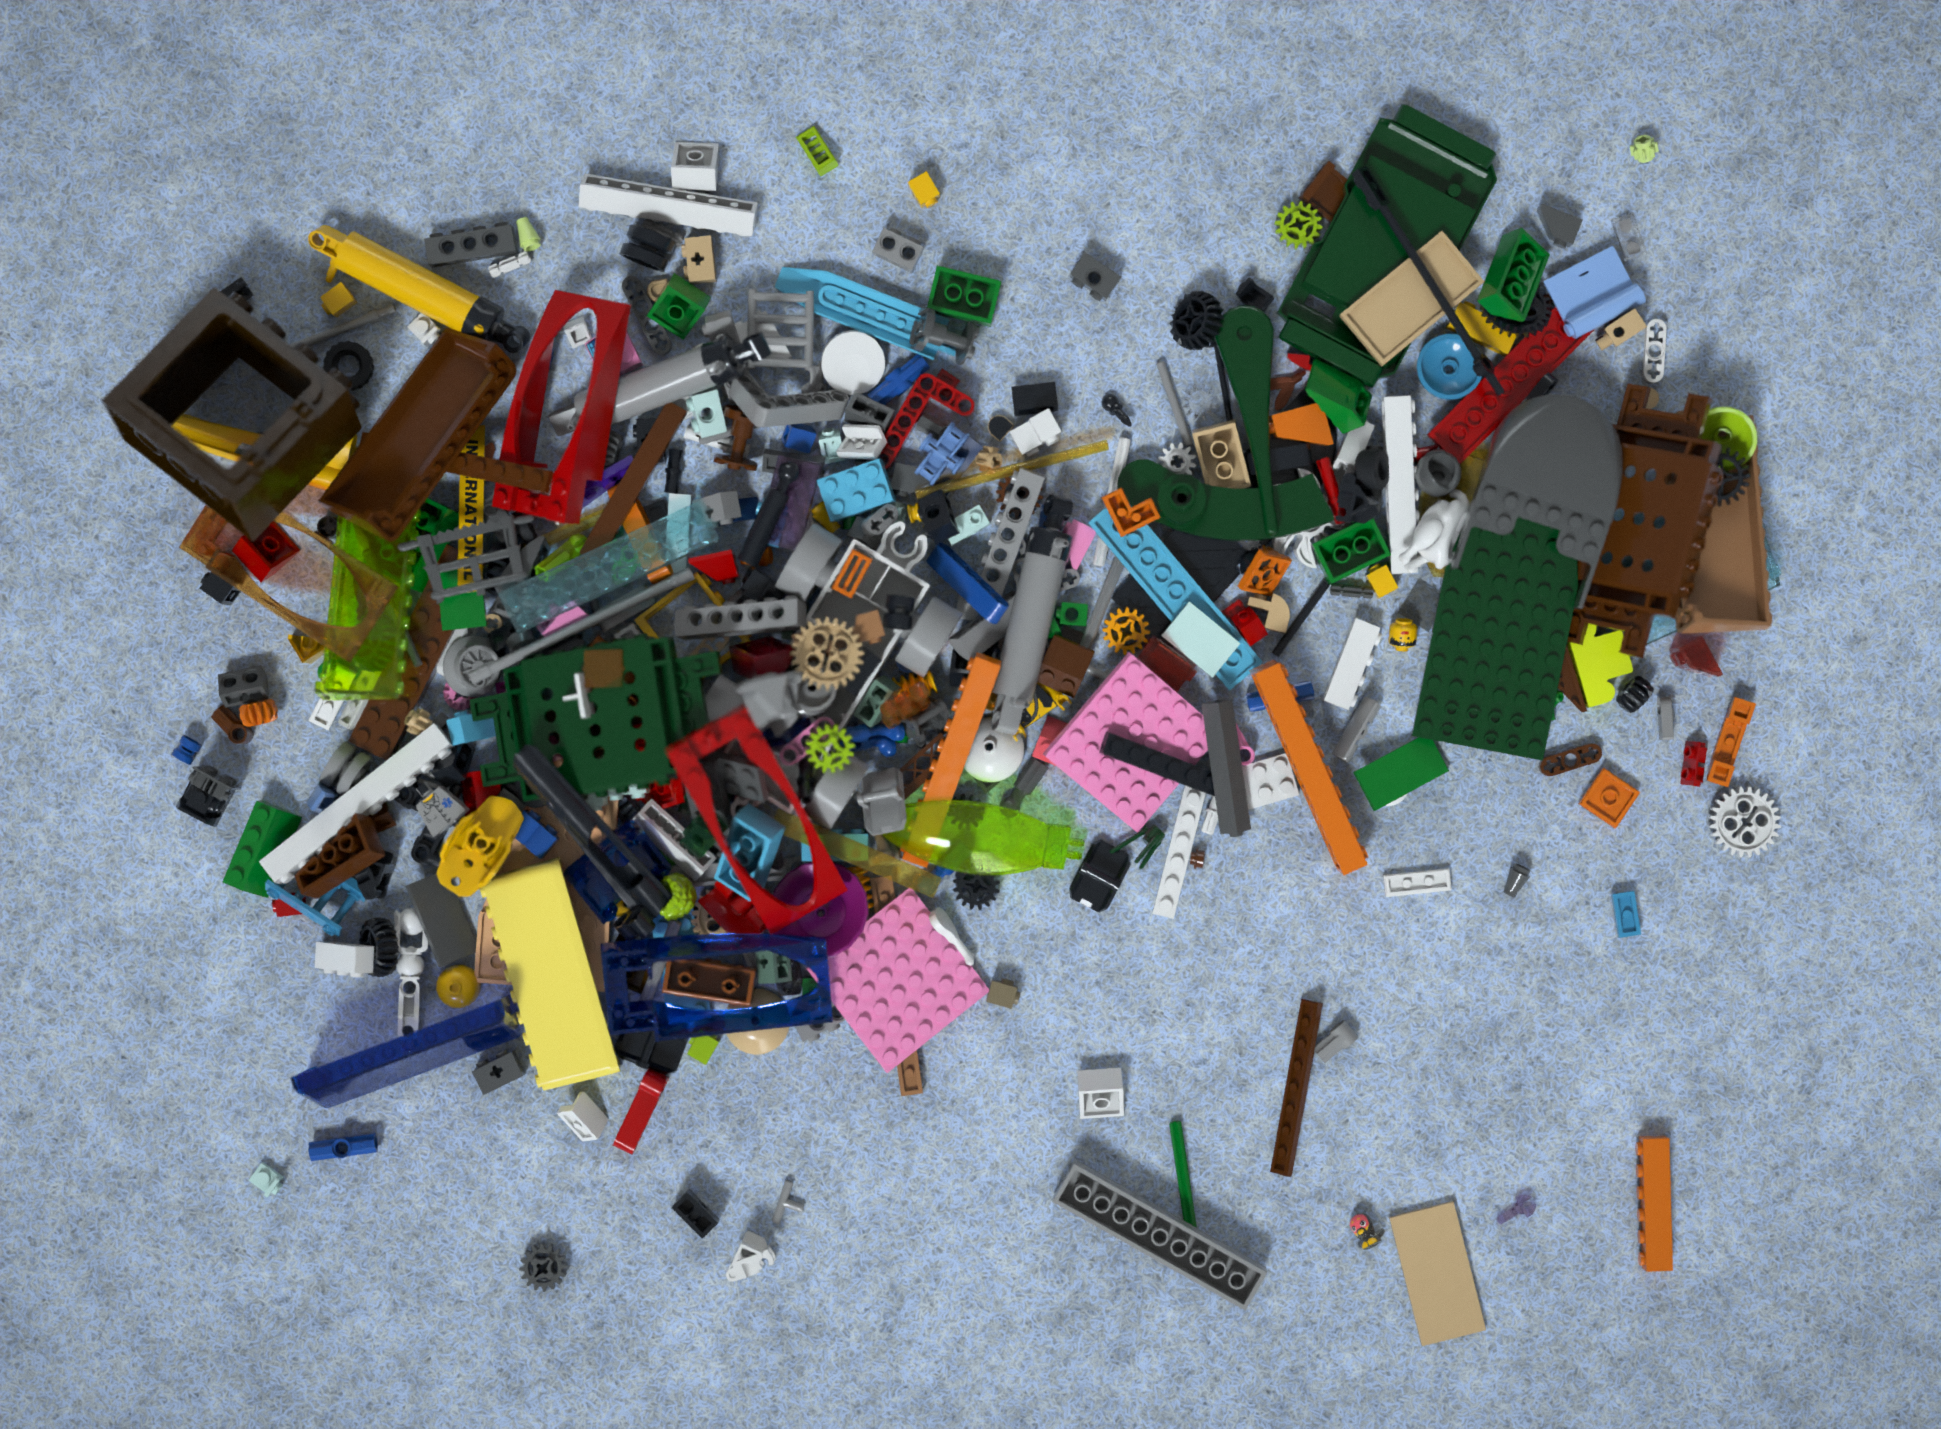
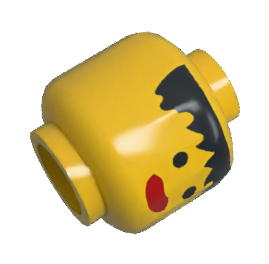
(1403, 634)

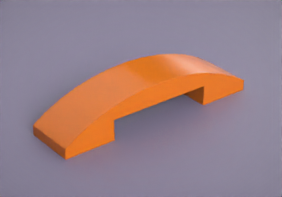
(1729, 741)

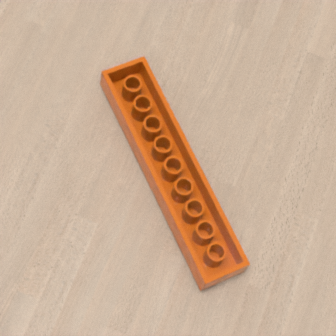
(1308, 766)

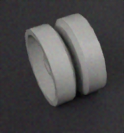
(814, 702)
(345, 768)

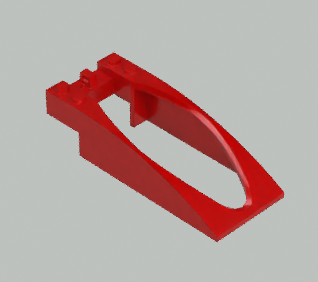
(588, 446)
(684, 757)

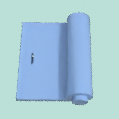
(1593, 297)

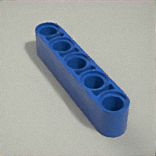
(967, 583)

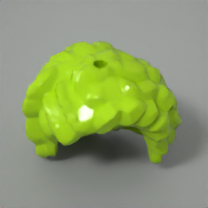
(682, 899)

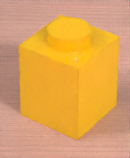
(924, 190)
(337, 300)
(1381, 580)

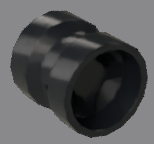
(326, 528)

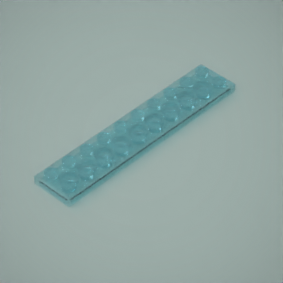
(608, 567)

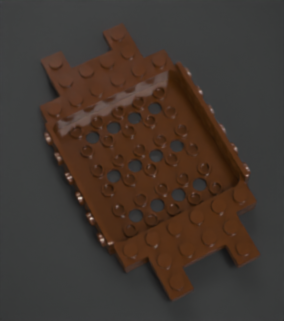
(1668, 444)

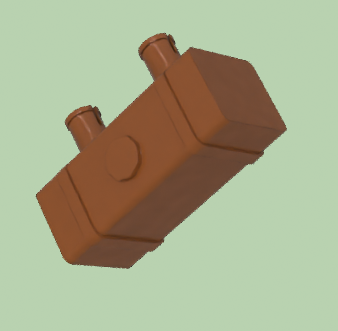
(710, 980)

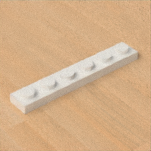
(1178, 852)

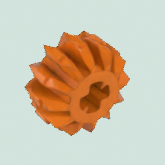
(258, 712)

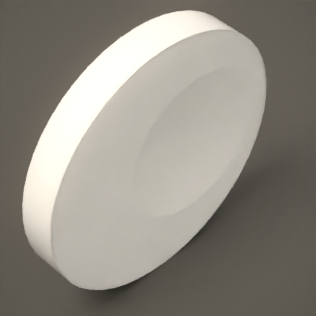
(852, 362)

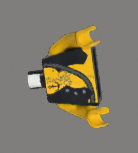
(1044, 701)

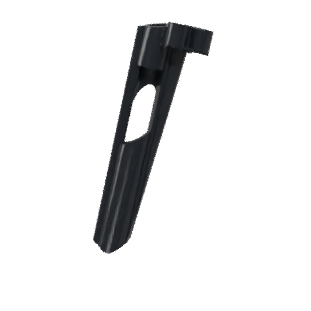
(632, 882)

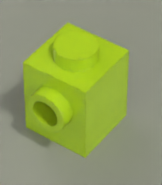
(703, 1047)

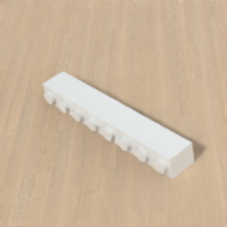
(668, 205)
(1400, 490)

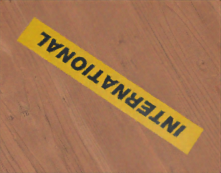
(471, 508)

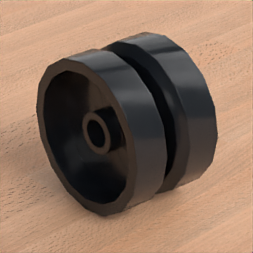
(648, 245)

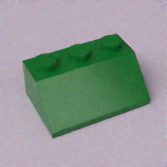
(1350, 550)

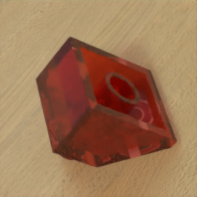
(1695, 657)

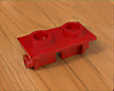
(1691, 773)

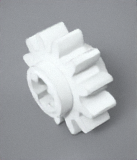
(1182, 454)

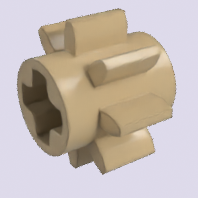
(988, 458)
(417, 721)

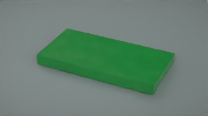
(1400, 772)

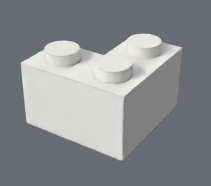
(1036, 432)

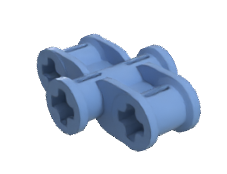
(937, 460)

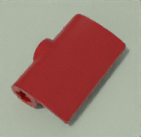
(732, 911)

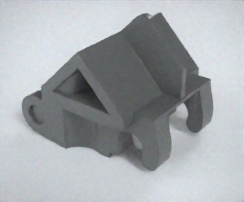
(932, 717)

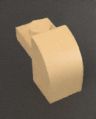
(1277, 611)

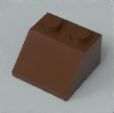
(1064, 665)

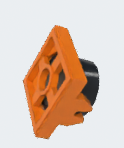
(1263, 570)

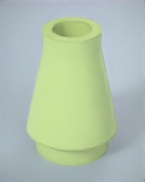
(528, 237)

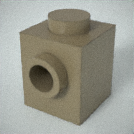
(1003, 993)

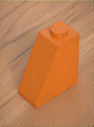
(1302, 424)

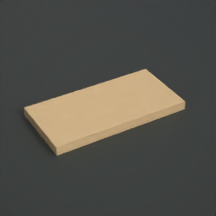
(1402, 303)
(1437, 1273)

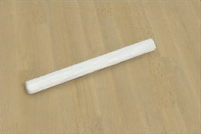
(1119, 464)

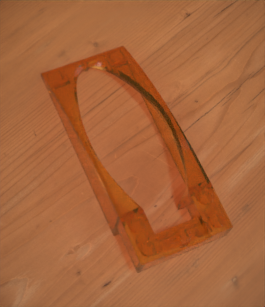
(340, 640)

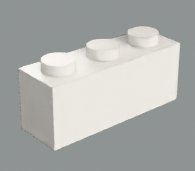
(344, 958)

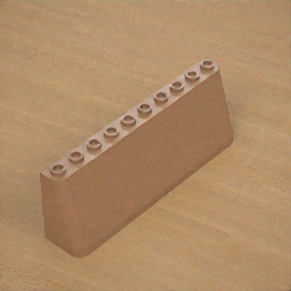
(1732, 573)

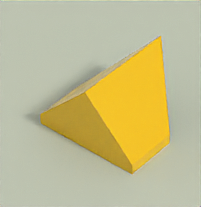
(306, 648)

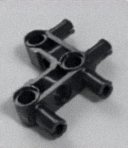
(426, 839)

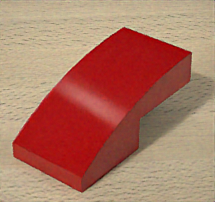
(1300, 360)

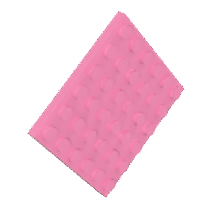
(1140, 709)
(901, 981)

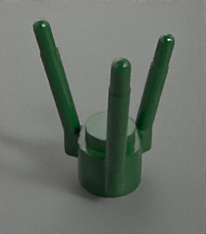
(1152, 839)

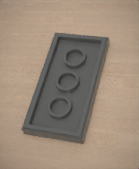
(442, 920)

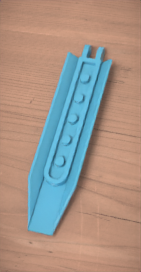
(859, 307)

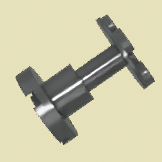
(935, 333)

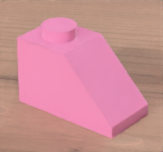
(1082, 539)

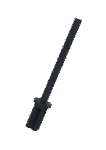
(1223, 382)

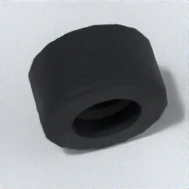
(1372, 469)

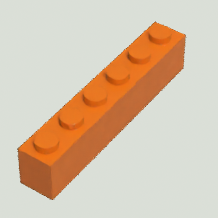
(1654, 1203)

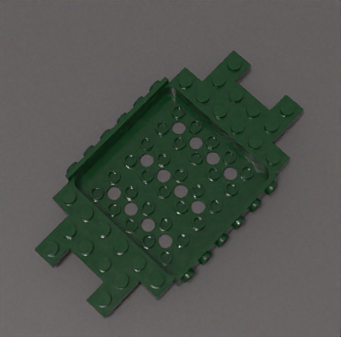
(669, 705)

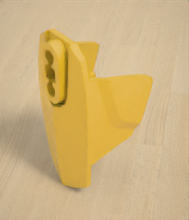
(482, 839)

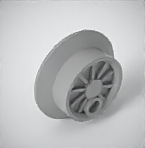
(465, 656)

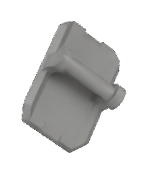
(883, 801)

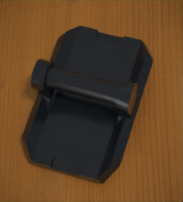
(1099, 876)
(648, 1053)

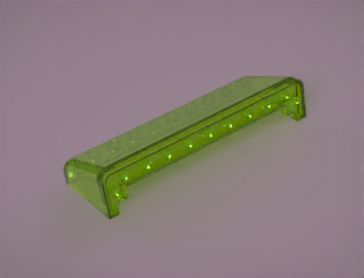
(379, 661)

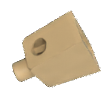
(1629, 324)

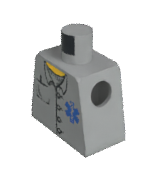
(439, 808)

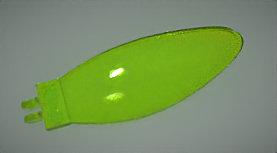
(983, 838)

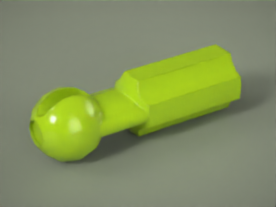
(564, 553)

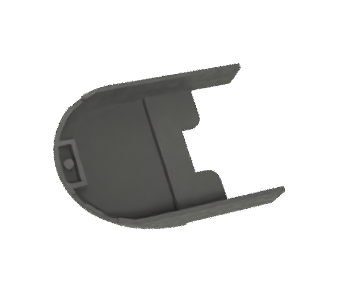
(1554, 466)

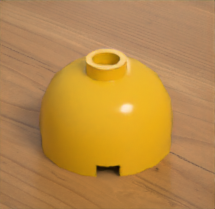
(457, 986)

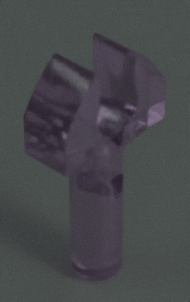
(1520, 1199)

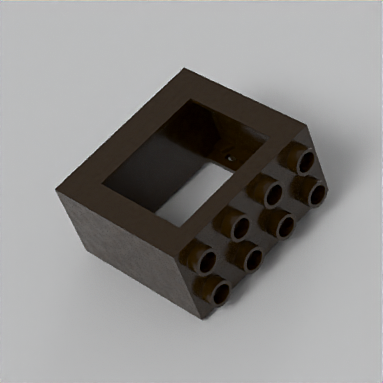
(185, 367)

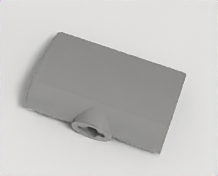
(1356, 729)

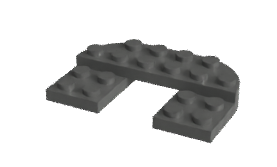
(736, 777)

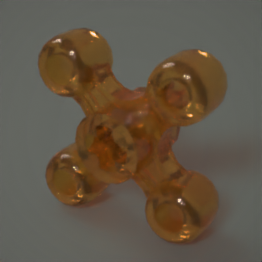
(905, 705)

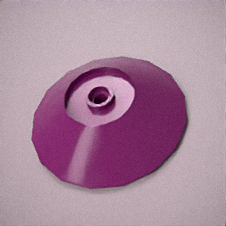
(843, 915)

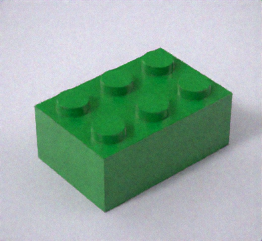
(964, 296)

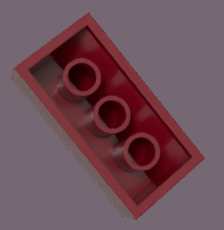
(760, 657)

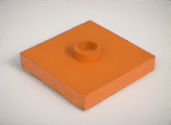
(1609, 798)

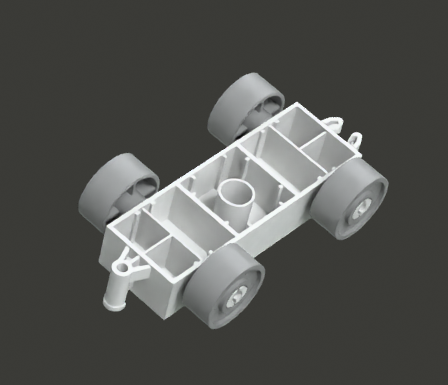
(888, 574)

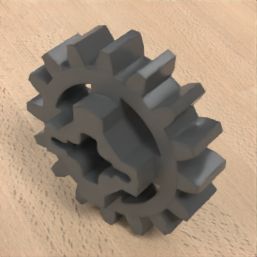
(549, 1273)

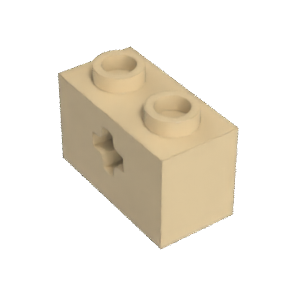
(706, 270)

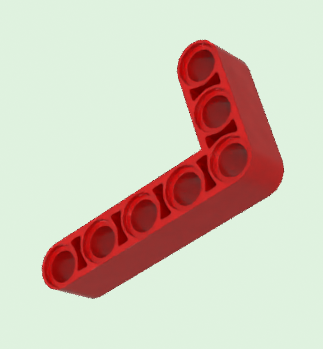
(915, 414)

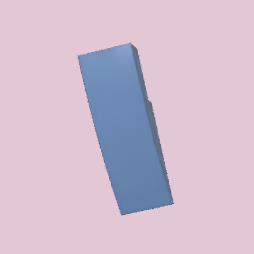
(321, 798)

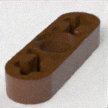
(1587, 760)

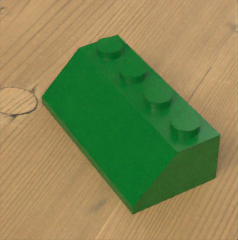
(1513, 276)
(263, 833)

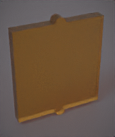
(603, 668)

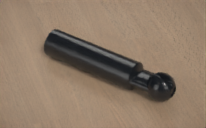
(768, 516)

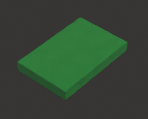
(461, 610)

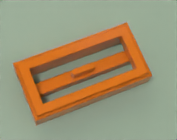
(861, 557)

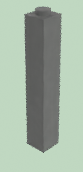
(1226, 767)

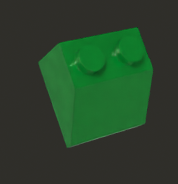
(679, 306)

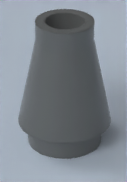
(1516, 879)

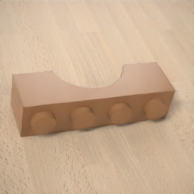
(866, 625)

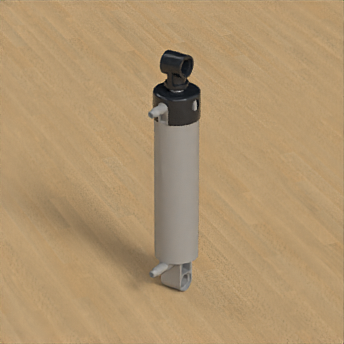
(671, 379)
(1031, 615)

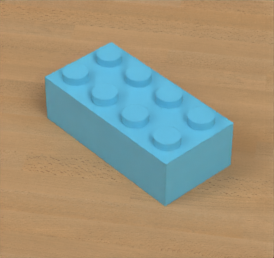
(754, 842)

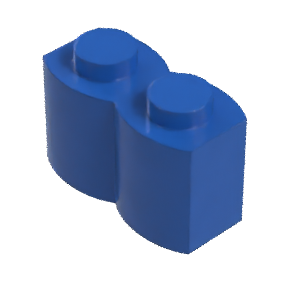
(536, 835)

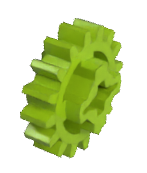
(1295, 215)
(832, 738)

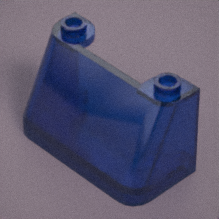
(595, 888)

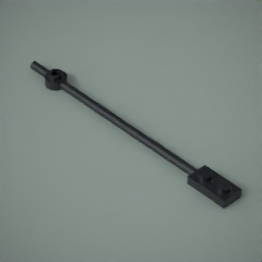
(1378, 201)

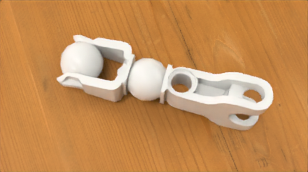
(409, 967)

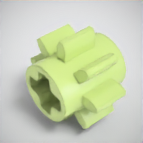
(1644, 148)

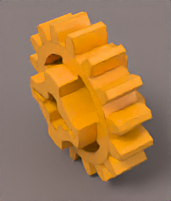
(1116, 626)

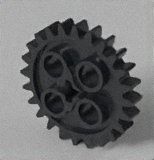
(1536, 319)

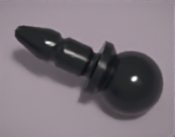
(1111, 404)

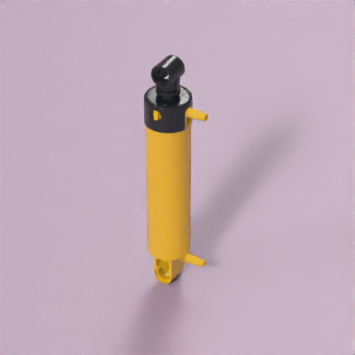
(416, 287)

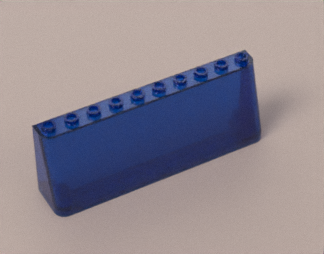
(410, 1054)

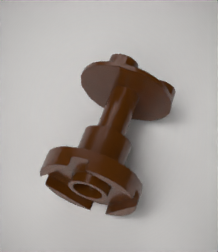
(742, 430)

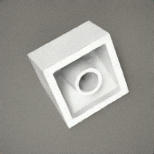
(695, 166)
(1100, 1093)

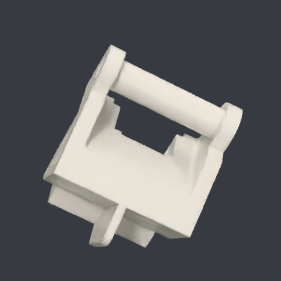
(749, 1257)

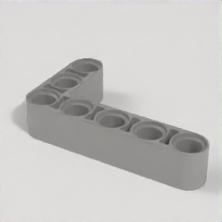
(785, 409)

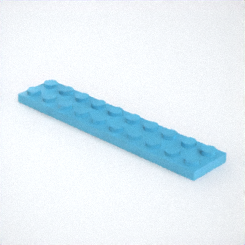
(1171, 587)

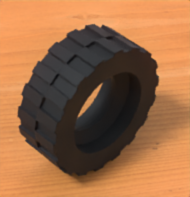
(351, 348)

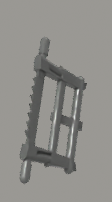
(433, 569)

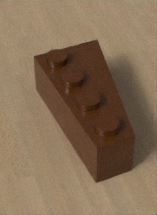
(342, 858)

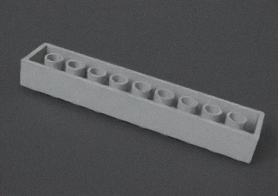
(1159, 1234)

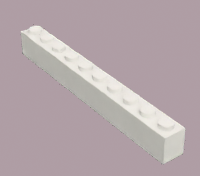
(363, 798)

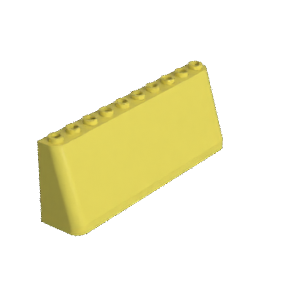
(550, 975)

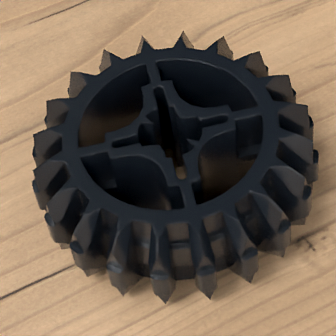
(1196, 320)
(1730, 476)
(381, 935)

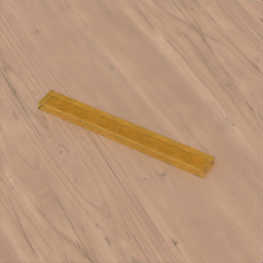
(863, 856)

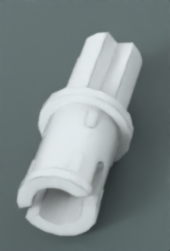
(1211, 818)

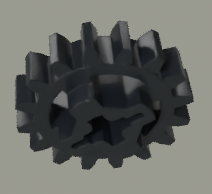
(974, 895)

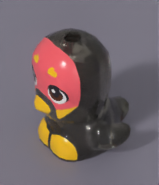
(1364, 1230)

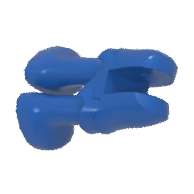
(875, 736)

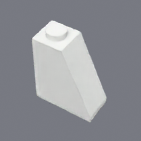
(1352, 444)

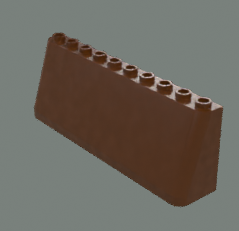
(420, 434)

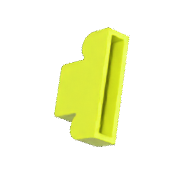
(1596, 663)

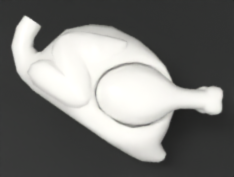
(1437, 533)

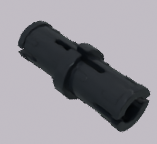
(673, 471)
(805, 781)

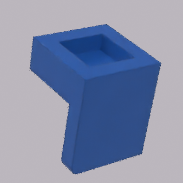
(799, 437)

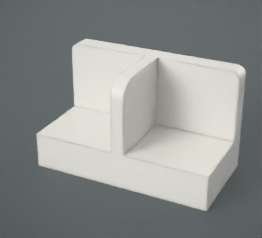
(586, 708)
(584, 1117)

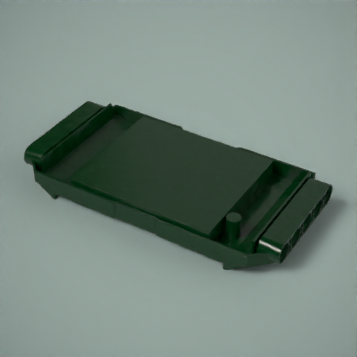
(1433, 185)

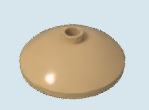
(758, 1041)

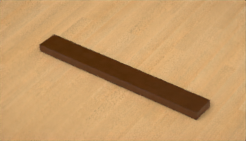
(635, 477)
(1296, 1087)

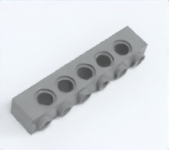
(1034, 483)
(792, 619)

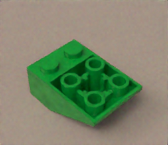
(1339, 396)

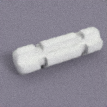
(509, 264)

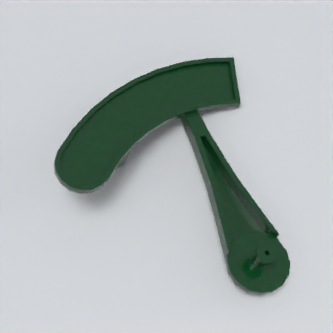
(1227, 512)

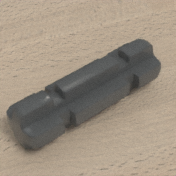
(1351, 590)

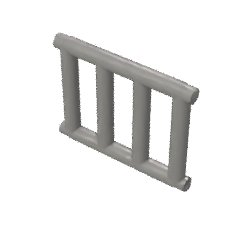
(807, 319)

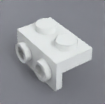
(862, 442)

